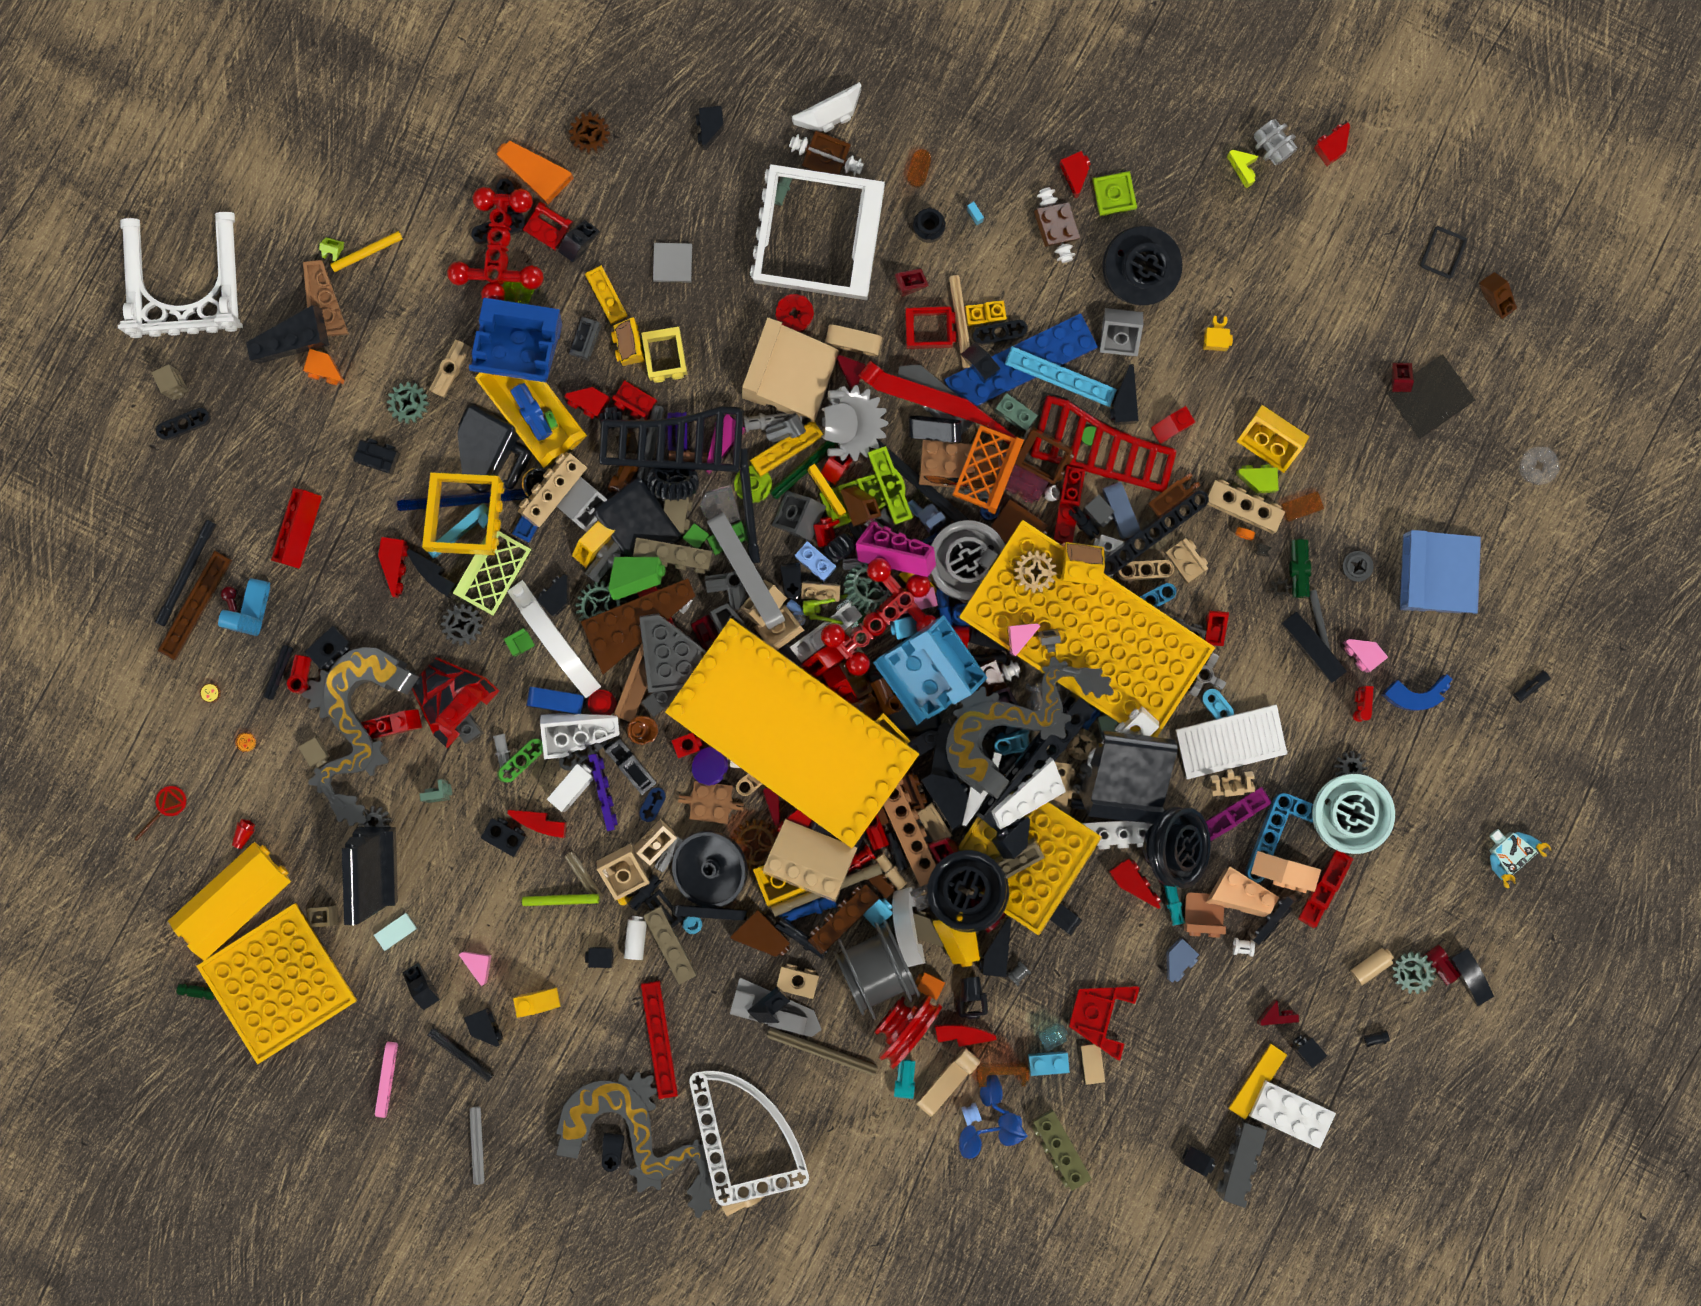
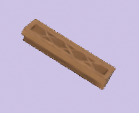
(633, 690)

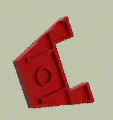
(1093, 1013)

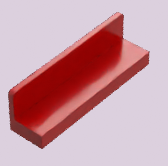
(296, 528)

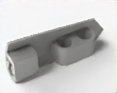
(791, 1017)

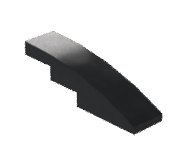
(1314, 647)

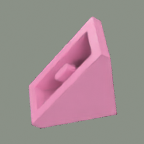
(1019, 636)
(478, 965)

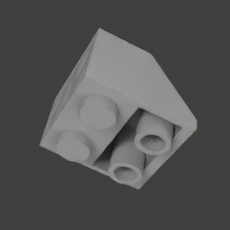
(579, 503)

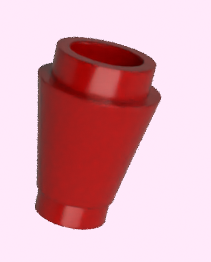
(243, 832)

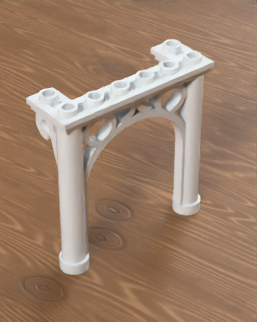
(227, 311)

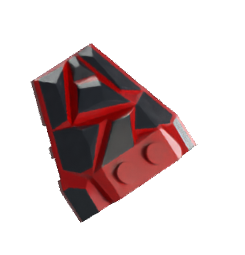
(449, 695)

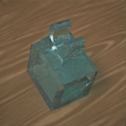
(1052, 1036)

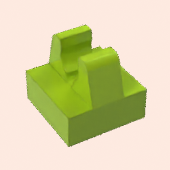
(331, 246)

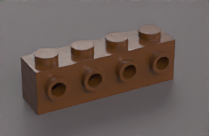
(843, 919)

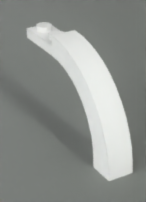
(553, 640)

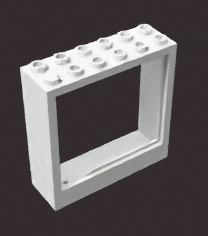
(864, 239)

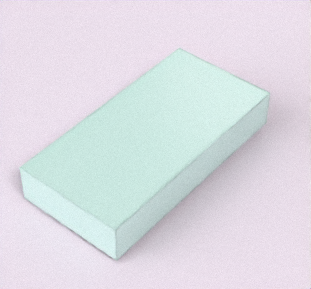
(395, 931)

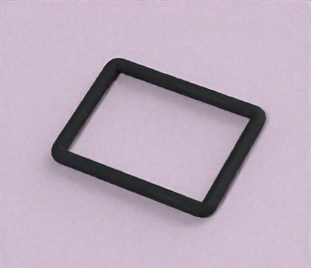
(1457, 258)

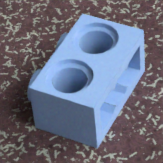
(815, 561)

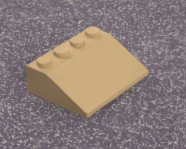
(809, 860)

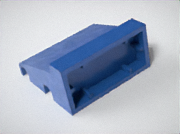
(516, 340)

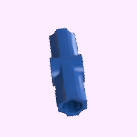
(531, 412)

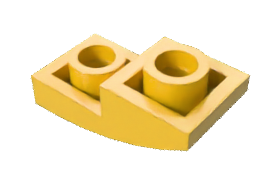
(985, 313)

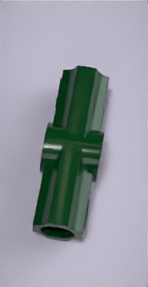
(1300, 568)

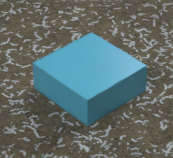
(975, 213)

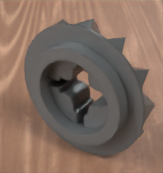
(1366, 565)

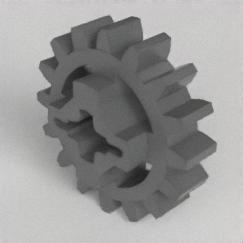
(465, 633)

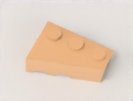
(1286, 872)
(1243, 894)

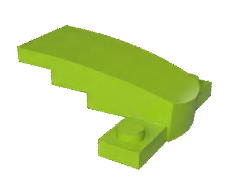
(885, 486)

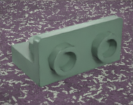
(437, 795)

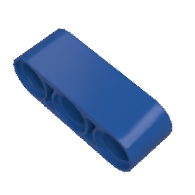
(555, 700)

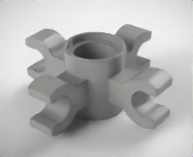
(1220, 684)

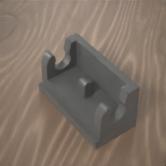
(585, 338)

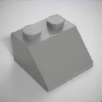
(1121, 332)

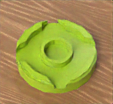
(759, 485)

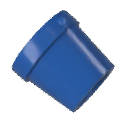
(955, 612)

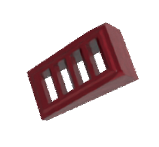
(773, 804)

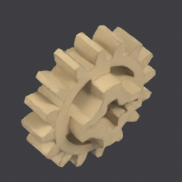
(1027, 571)

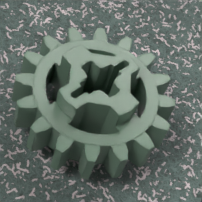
(410, 396)
(1420, 977)

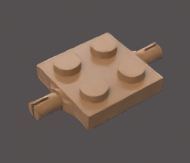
(711, 803)

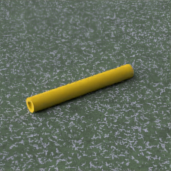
(366, 251)

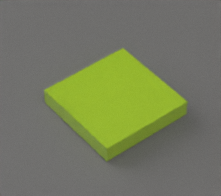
(1114, 193)

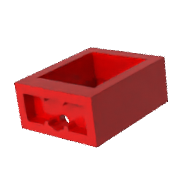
(929, 311)

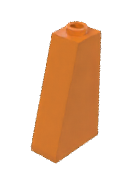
(535, 171)

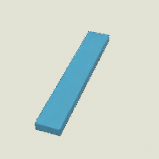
(1060, 376)

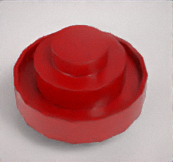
(602, 703)

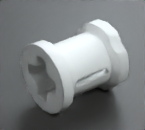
(1243, 947)

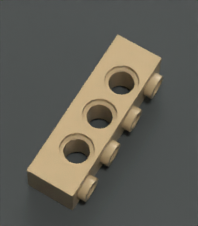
(1251, 516)

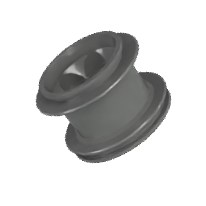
(876, 970)

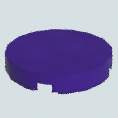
(709, 766)

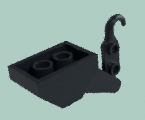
(942, 784)

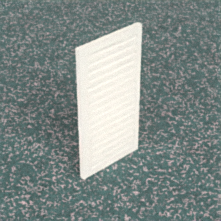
(1231, 741)

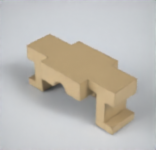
(1234, 788)

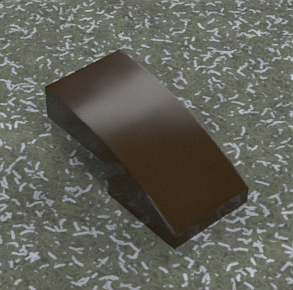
(859, 684)

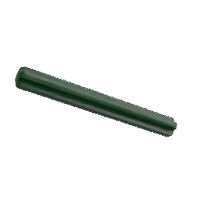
(802, 469)

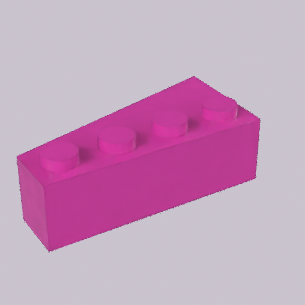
(900, 552)

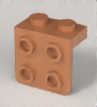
(1202, 916)

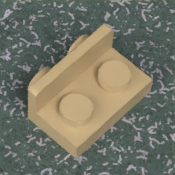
(1187, 560)

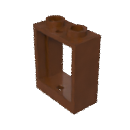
(1058, 473)

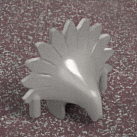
(853, 423)

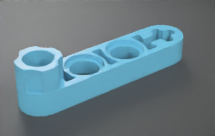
(478, 515)

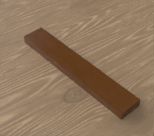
(194, 605)

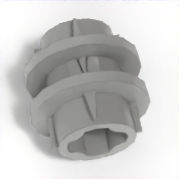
(1275, 142)

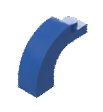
(1404, 699)

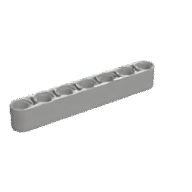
(746, 570)

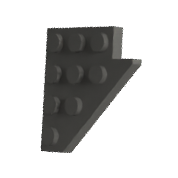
(667, 654)

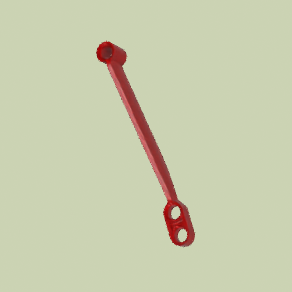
(928, 397)

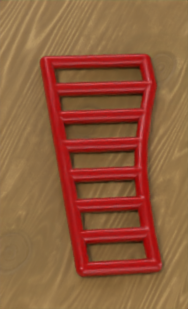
(1118, 436)

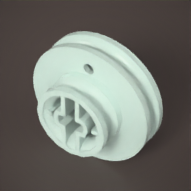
(1373, 805)

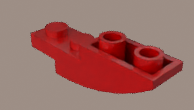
(1069, 498)

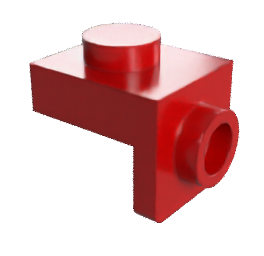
(824, 531)

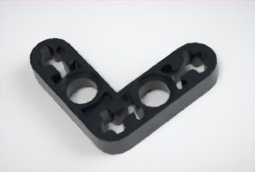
(514, 215)

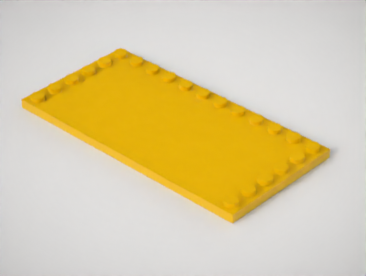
(1099, 627)
(792, 733)

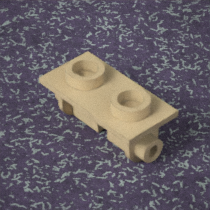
(818, 591)

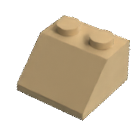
(622, 872)

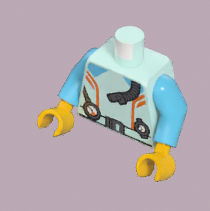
(1512, 853)

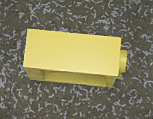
(660, 335)

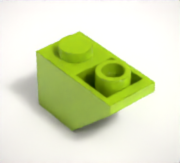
(1260, 479)

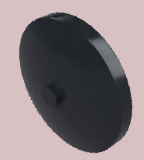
(709, 869)

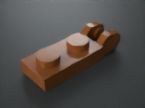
(1171, 496)

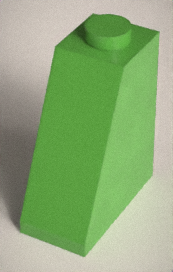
(634, 575)

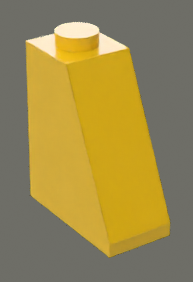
(591, 543)
(960, 946)
(536, 1002)

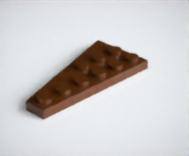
(619, 630)

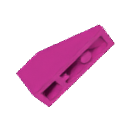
(728, 439)

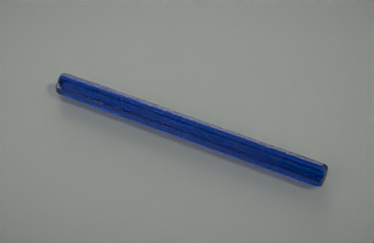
(463, 499)

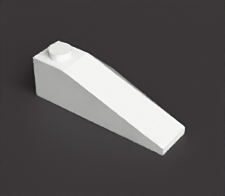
(572, 732)

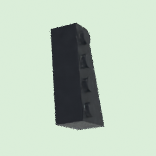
(290, 337)

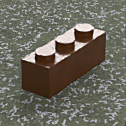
(881, 885)

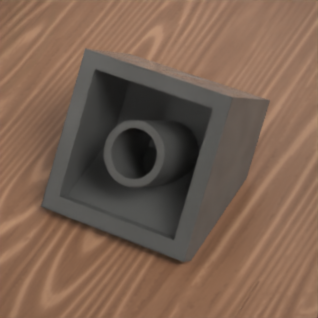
(798, 515)

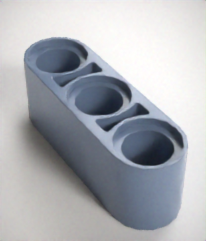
(1123, 515)

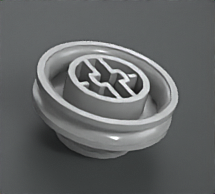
(954, 538)

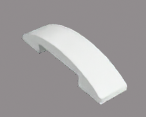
(812, 642)
(905, 927)

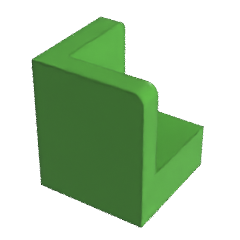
(519, 642)

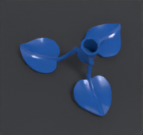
(1010, 1123)

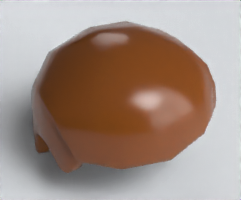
(642, 730)

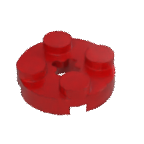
(799, 303)

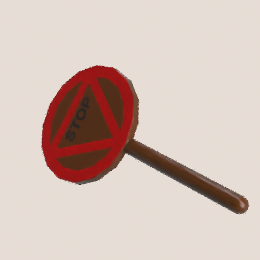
(169, 802)

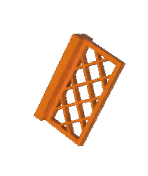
(1003, 475)

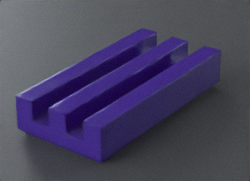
(670, 442)

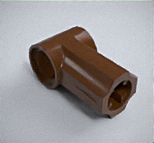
(623, 476)
(887, 700)

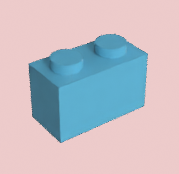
(1048, 1063)

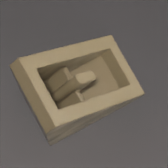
(323, 916)

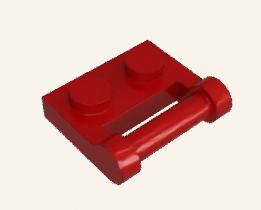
(545, 232)
(1364, 701)

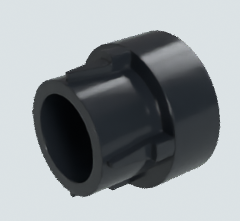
(933, 216)

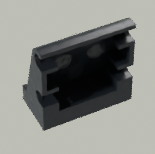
(1129, 777)
(369, 873)

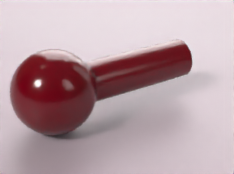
(229, 594)

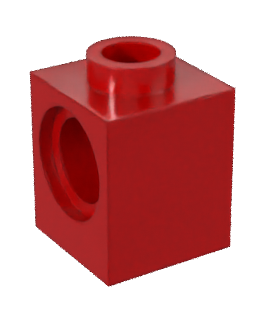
(678, 745)

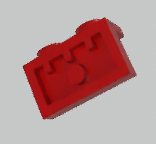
(634, 400)

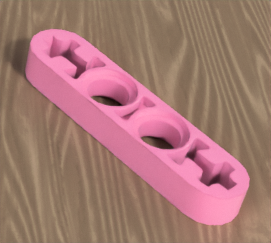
(386, 1079)

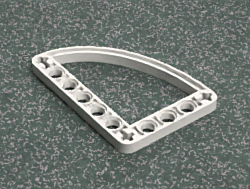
(717, 1147)

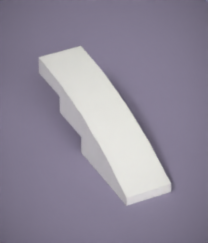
(974, 798)

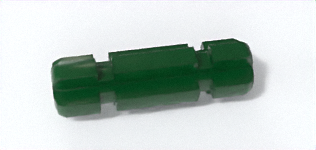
(195, 991)

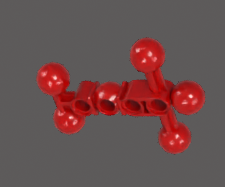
(530, 276)
(879, 571)

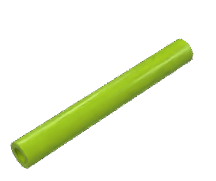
(560, 900)

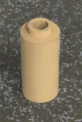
(1372, 966)

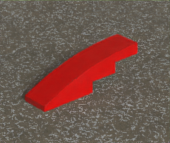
(1326, 887)

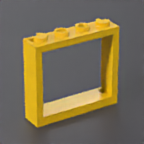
(432, 513)

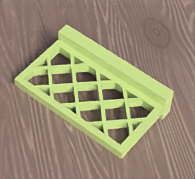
(474, 568)

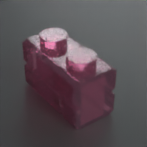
(1026, 484)

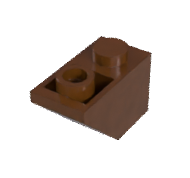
(1498, 294)
(860, 505)

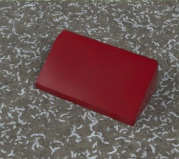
(705, 631)

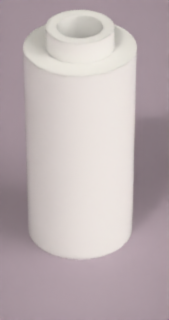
(635, 938)

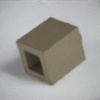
(314, 752)

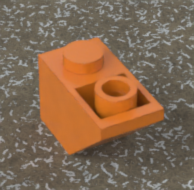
(322, 366)

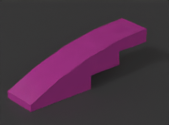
(1237, 812)

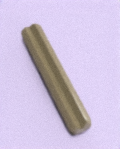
(582, 874)

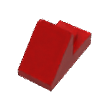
(1216, 627)

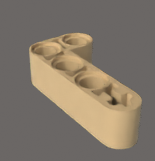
(962, 1065)

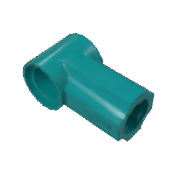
(905, 1080)

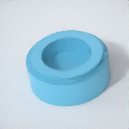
(692, 925)

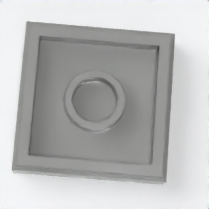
(672, 262)

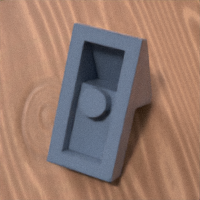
(932, 519)

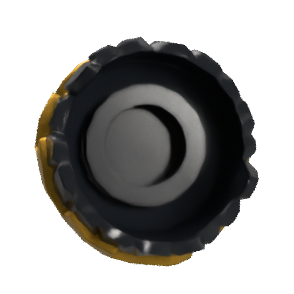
(531, 478)

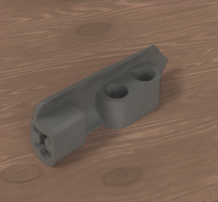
(920, 375)

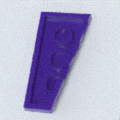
(602, 783)

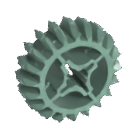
(858, 588)
(588, 596)

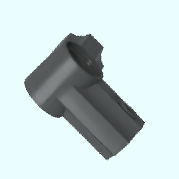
(722, 582)

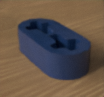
(657, 806)

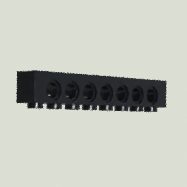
(1038, 752)

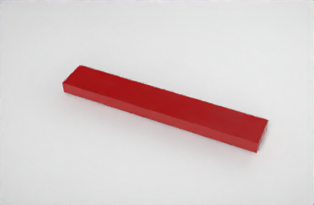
(659, 1039)

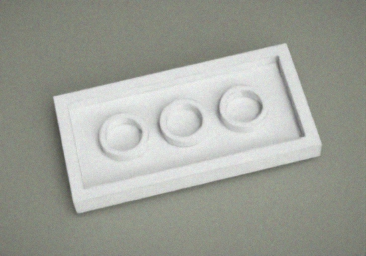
(1292, 1114)

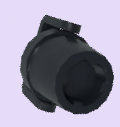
(971, 991)

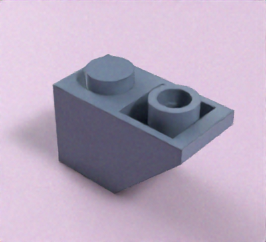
(1180, 957)

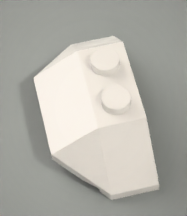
(829, 111)

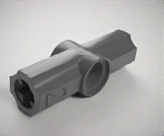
(603, 561)

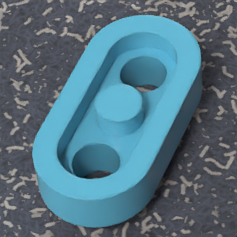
(1218, 705)

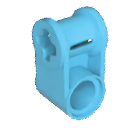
(1014, 742)

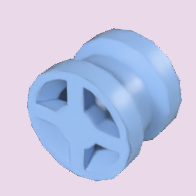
(971, 1114)

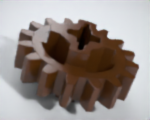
(597, 130)

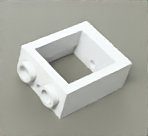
(571, 787)

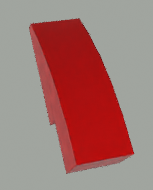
(539, 823)
(964, 1034)

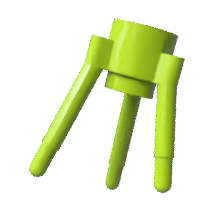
(812, 607)

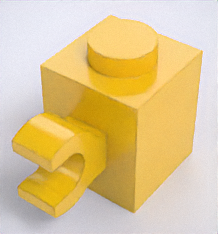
(1217, 337)

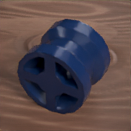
(990, 516)

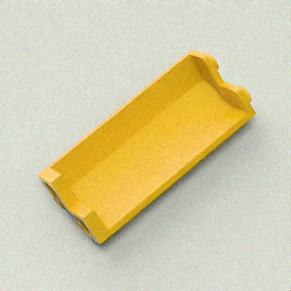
(565, 437)
(229, 901)

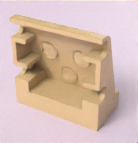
(789, 371)

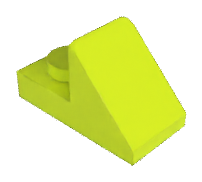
(1240, 161)

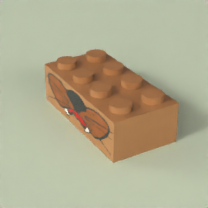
(944, 461)

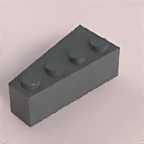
(1241, 1163)

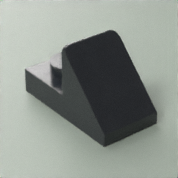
(765, 1009)

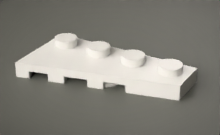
(1037, 791)

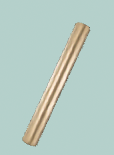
(960, 317)

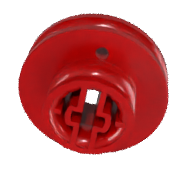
(905, 1028)

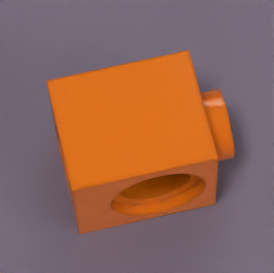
(929, 985)

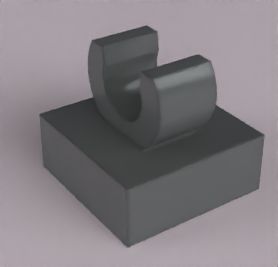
(1049, 639)

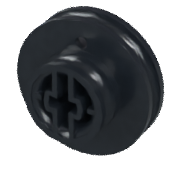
(1124, 275)
(1178, 847)
(962, 873)

